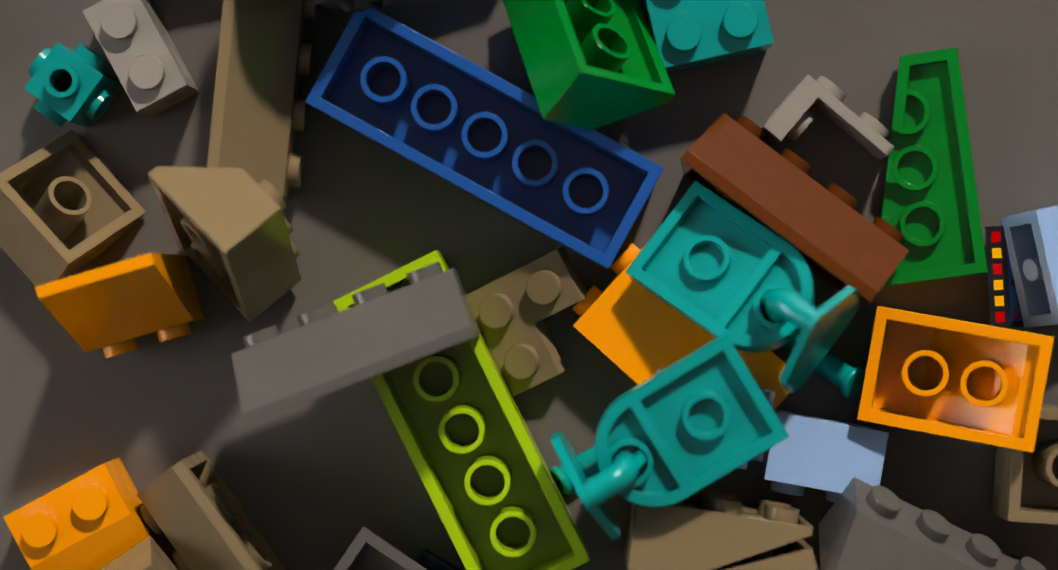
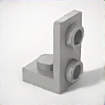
(794, 117)

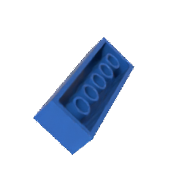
(483, 136)

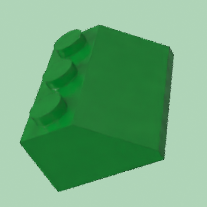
(589, 59)

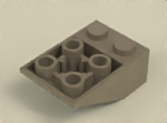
(708, 531)

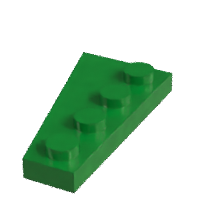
(931, 172)

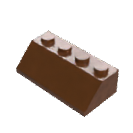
(783, 198)

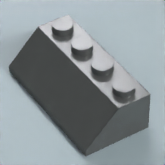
(352, 344)
(881, 532)

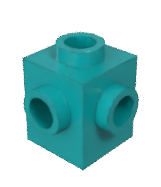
(90, 87)

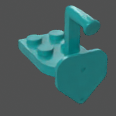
(726, 268)
(688, 422)

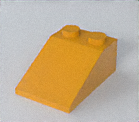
(125, 302)
(955, 378)
(83, 522)

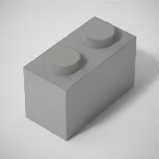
(141, 54)

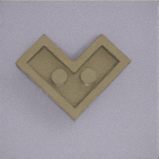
(512, 315)

